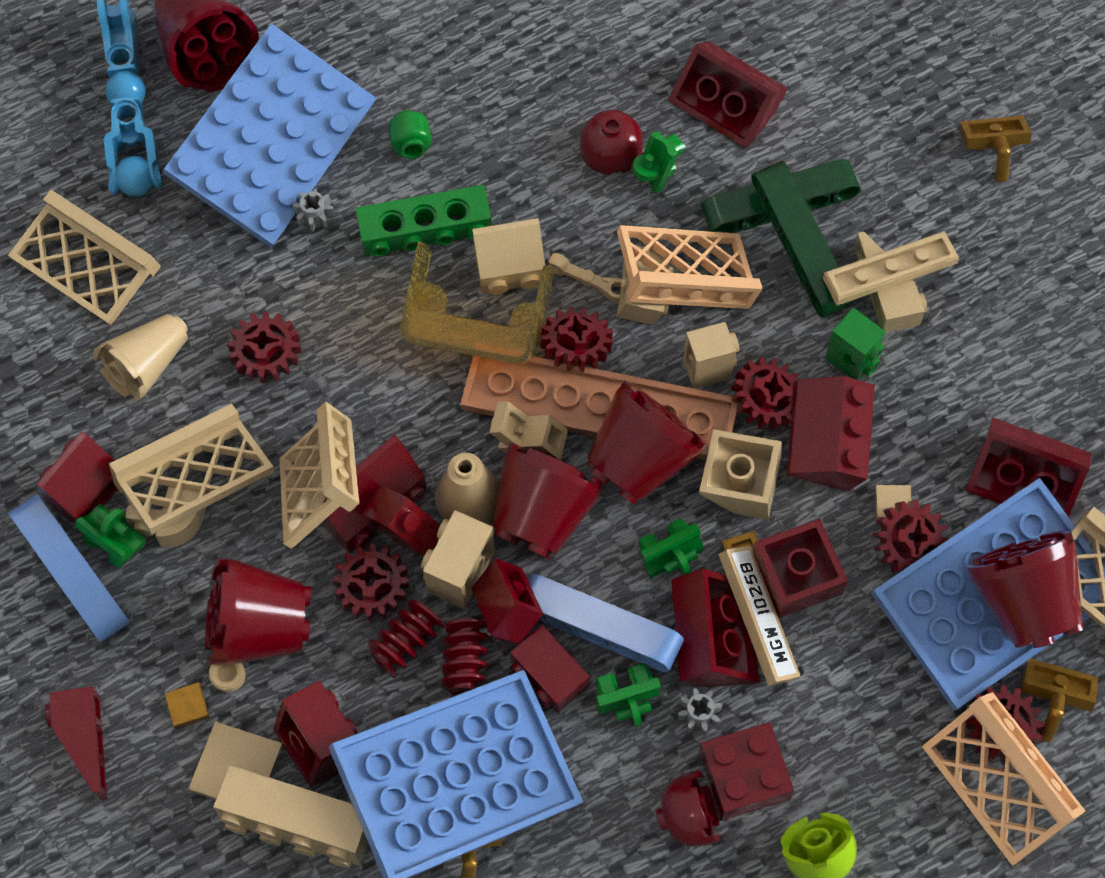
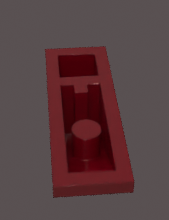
(78, 725)

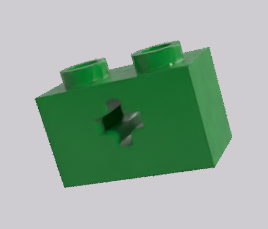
(856, 345)

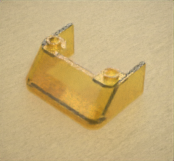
(429, 326)

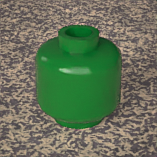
(409, 134)

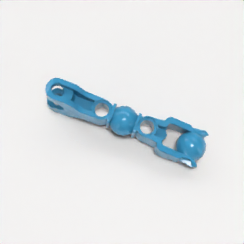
(126, 94)

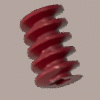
(404, 636)
(463, 655)

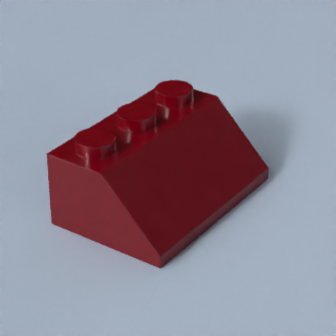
(726, 93)
(831, 431)
(1017, 457)
(389, 467)
(713, 630)

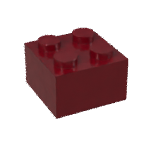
(800, 568)
(308, 726)
(746, 771)

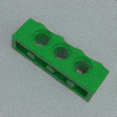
(409, 212)

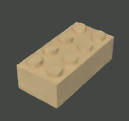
(291, 815)

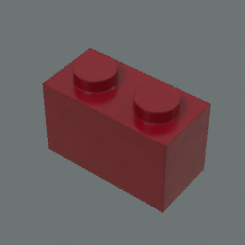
(402, 521)
(506, 601)
(549, 669)

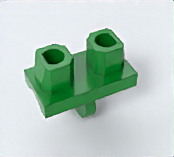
(658, 160)
(111, 533)
(673, 551)
(642, 688)

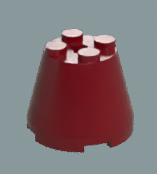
(204, 40)
(640, 444)
(541, 500)
(1032, 588)
(254, 614)

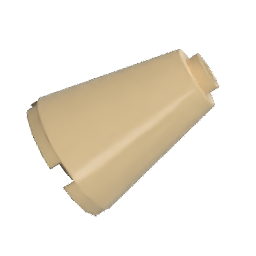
(141, 355)
(467, 489)

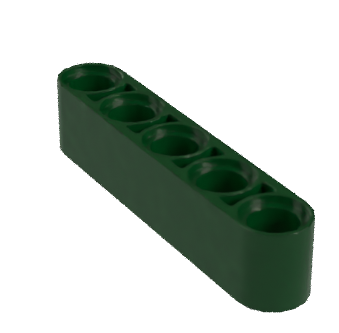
(743, 210)
(798, 233)

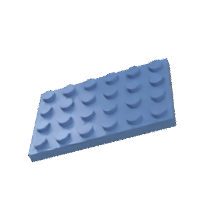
(269, 135)
(945, 614)
(455, 776)

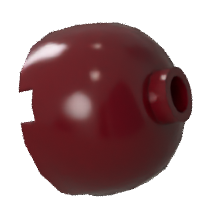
(611, 142)
(689, 811)

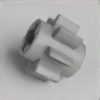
(313, 209)
(695, 702)

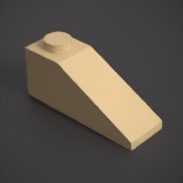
(895, 306)

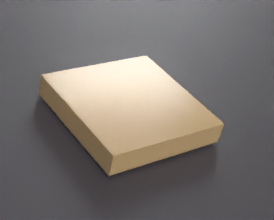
(235, 748)

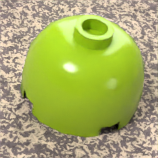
(820, 847)

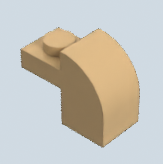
(533, 432)
(178, 532)

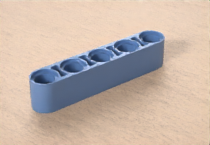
(69, 568)
(606, 624)

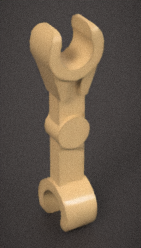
(561, 265)

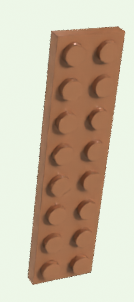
(582, 398)

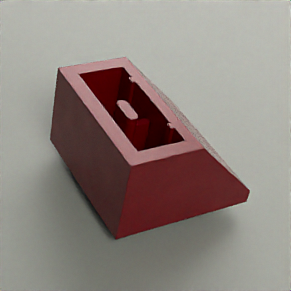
(78, 479)

